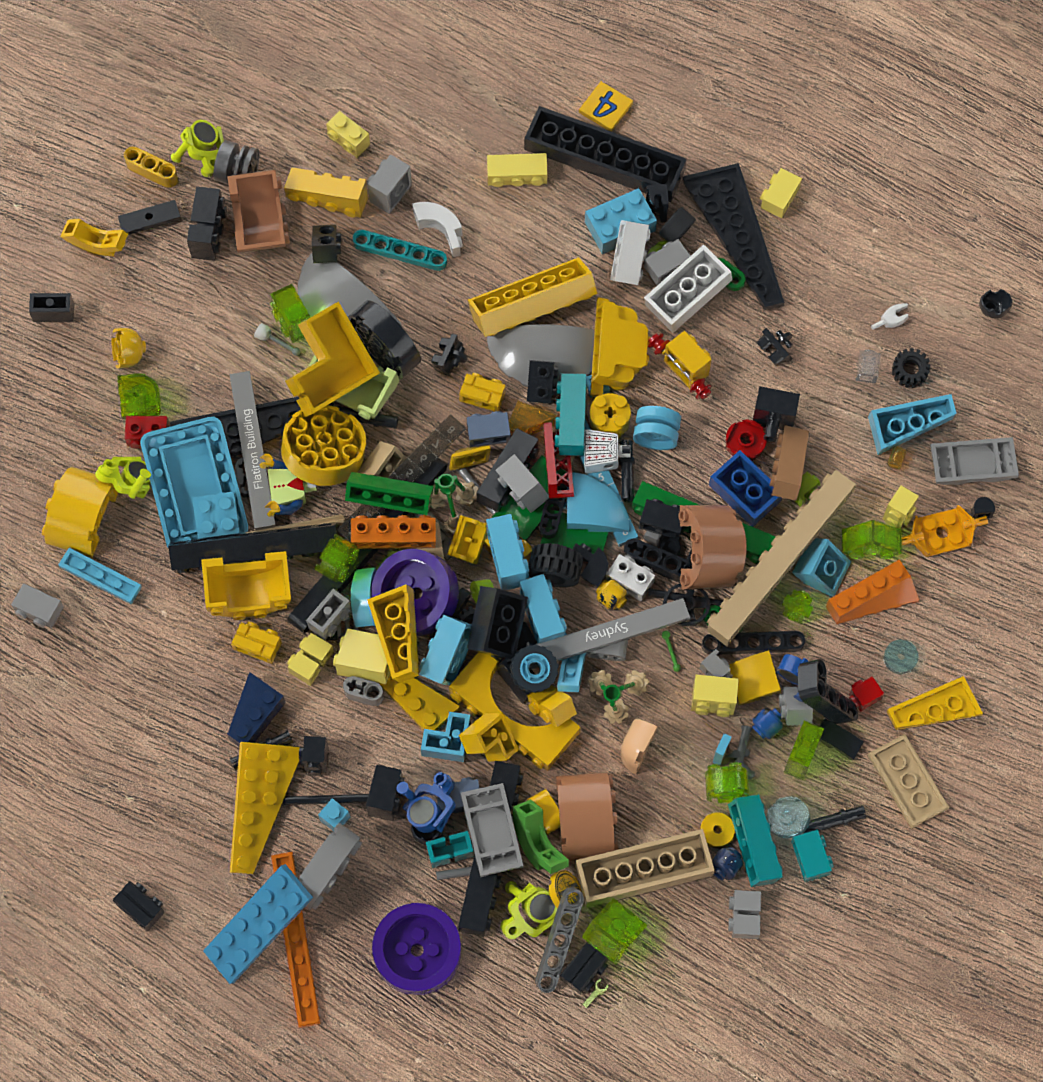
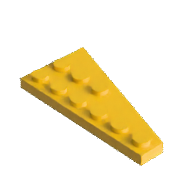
(260, 790)

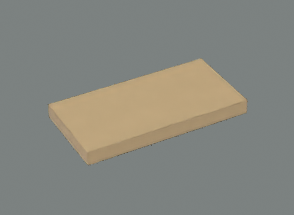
(908, 781)

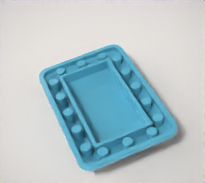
(187, 464)

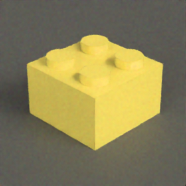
(714, 695)

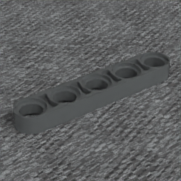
(559, 950)

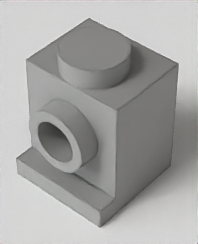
(715, 666)

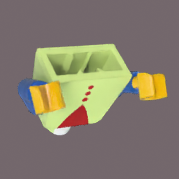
(285, 488)

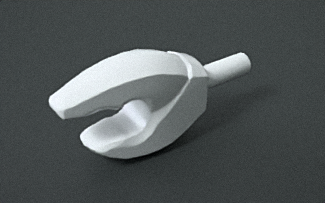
(890, 319)

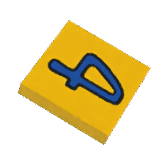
(605, 106)

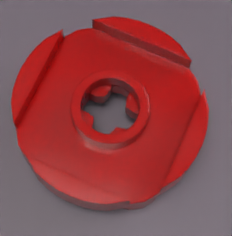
(743, 429)

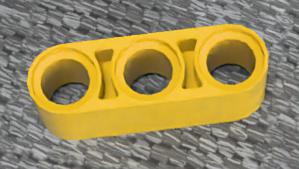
(156, 174)

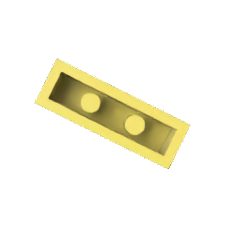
(517, 169)

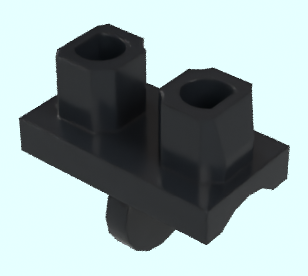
(768, 340)
(451, 356)

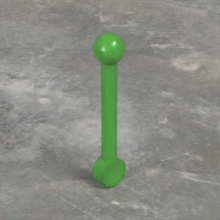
(666, 635)

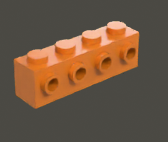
(393, 532)

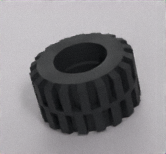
(557, 563)

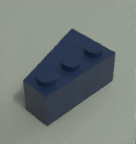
(254, 711)

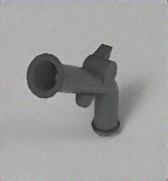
(739, 754)

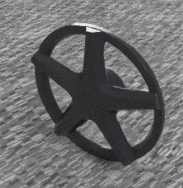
(690, 603)

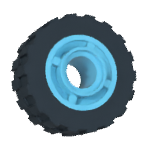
(547, 668)

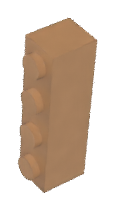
(790, 462)

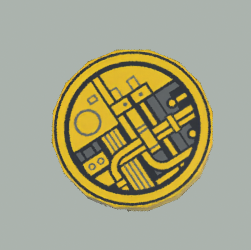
(561, 881)

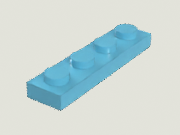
(100, 576)

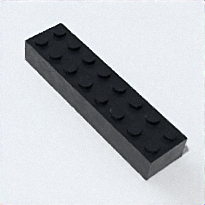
(603, 152)

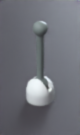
(264, 333)

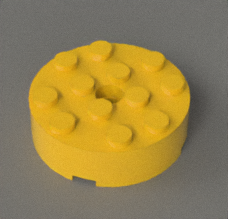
(323, 446)

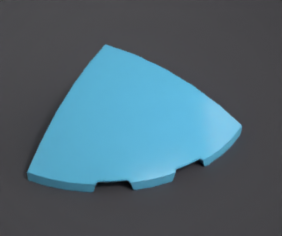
(595, 507)

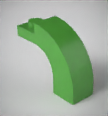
(533, 838)

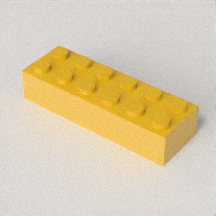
(532, 297)

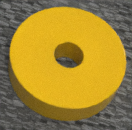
(724, 823)

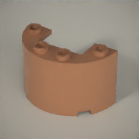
(258, 211)
(716, 546)
(586, 814)

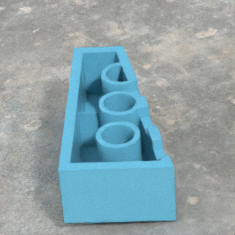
(903, 422)

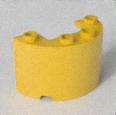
(77, 511)
(246, 587)

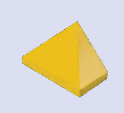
(469, 456)

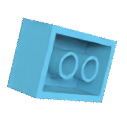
(605, 219)
(507, 551)
(542, 609)
(446, 650)

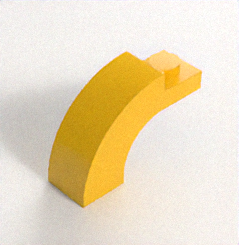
(93, 239)

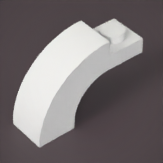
(440, 218)

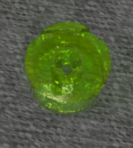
(336, 558)
(726, 782)

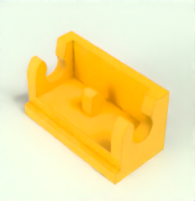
(468, 539)

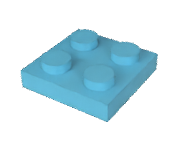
(215, 515)

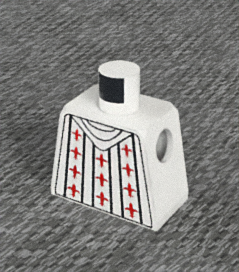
(603, 451)

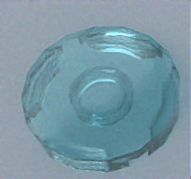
(788, 817)

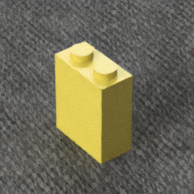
(361, 657)

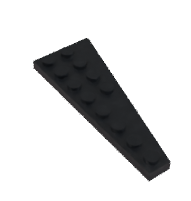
(729, 211)
(271, 420)

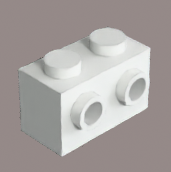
(631, 576)

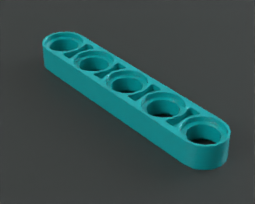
(407, 256)

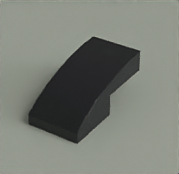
(840, 739)

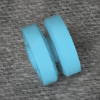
(657, 428)

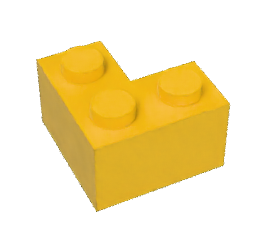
(490, 736)

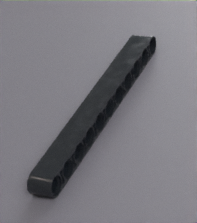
(325, 585)

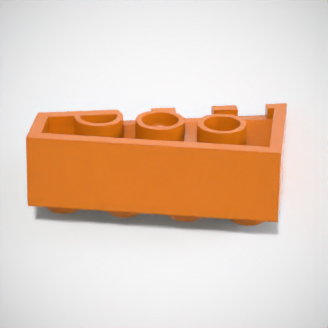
(880, 591)

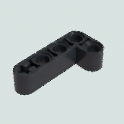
(664, 558)
(821, 696)

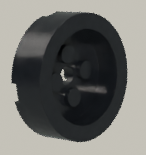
(385, 339)

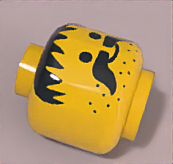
(611, 595)

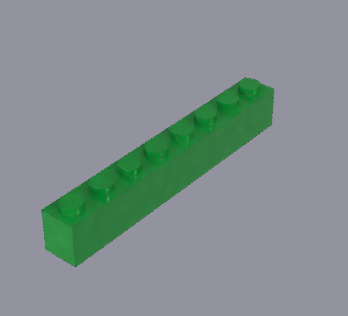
(756, 540)

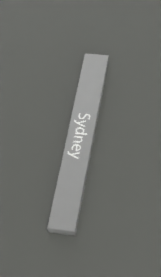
(616, 630)

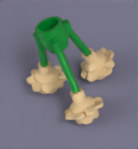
(445, 486)
(602, 683)

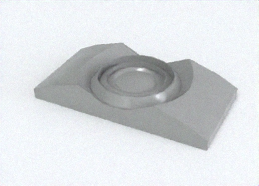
(974, 461)
(491, 830)

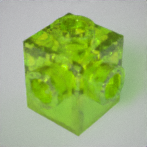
(797, 612)

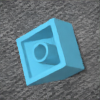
(822, 566)

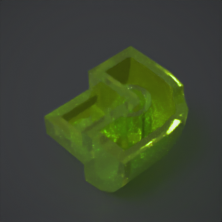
(138, 395)

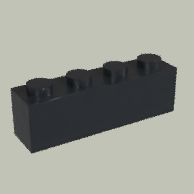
(491, 491)

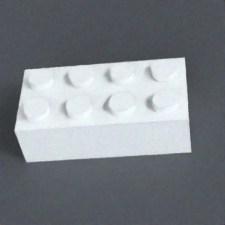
(688, 288)

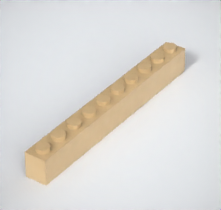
(780, 558)

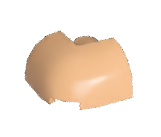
(636, 744)

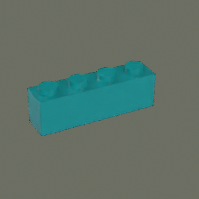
(572, 414)
(755, 840)

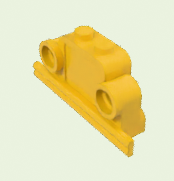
(618, 347)

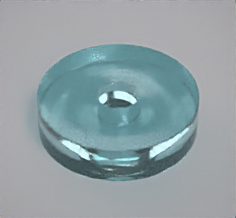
(905, 648)

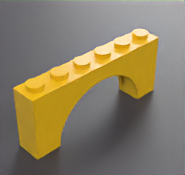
(541, 743)

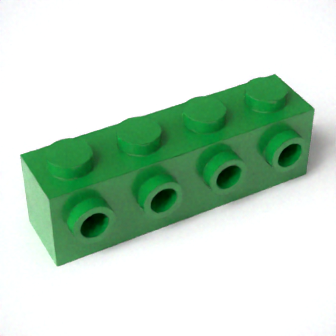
(389, 493)

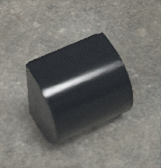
(983, 507)

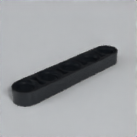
(762, 637)

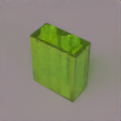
(803, 750)

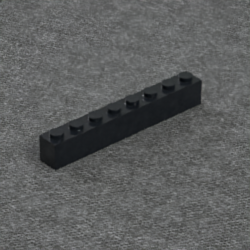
(251, 546)
(480, 890)

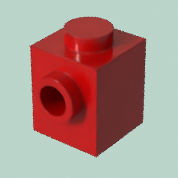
(865, 693)

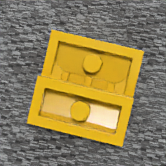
(755, 677)

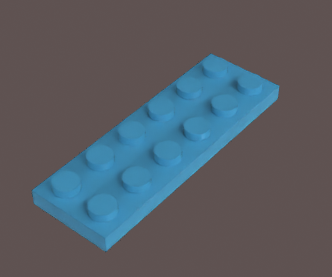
(258, 924)

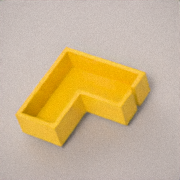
(341, 360)

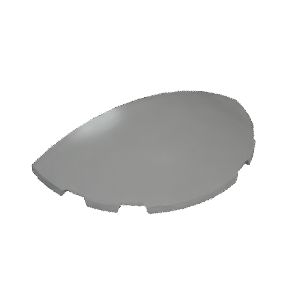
(330, 282)
(565, 345)

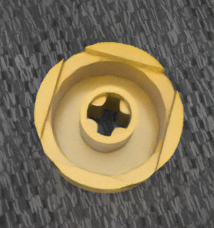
(610, 405)

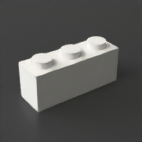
(630, 252)

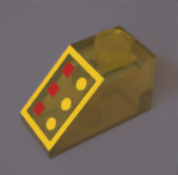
(530, 418)

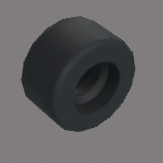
(677, 225)

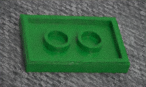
(570, 537)

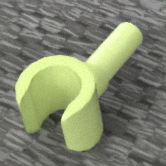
(595, 993)

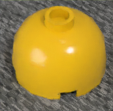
(127, 347)

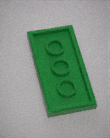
(529, 521)

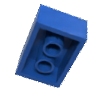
(744, 488)

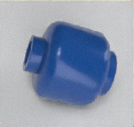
(767, 723)

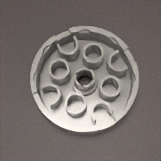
(328, 861)

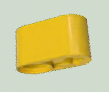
(550, 810)

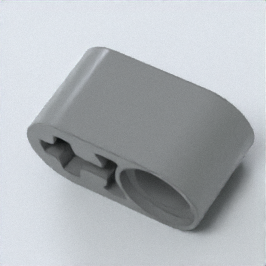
(612, 652)
(368, 686)

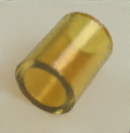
(896, 458)

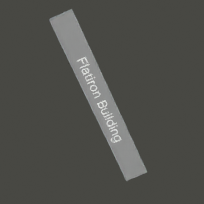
(252, 449)

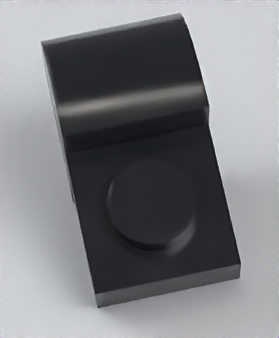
(597, 565)

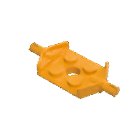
(955, 522)

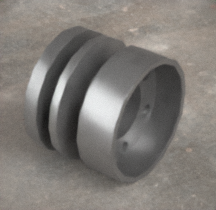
(232, 161)

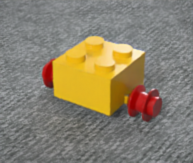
(685, 360)

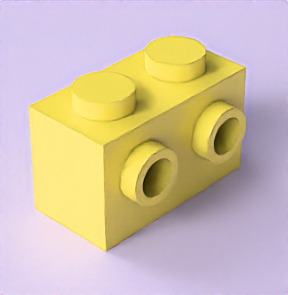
(348, 134)
(900, 508)

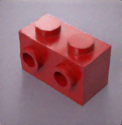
(139, 425)

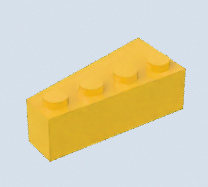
(327, 191)
(396, 628)

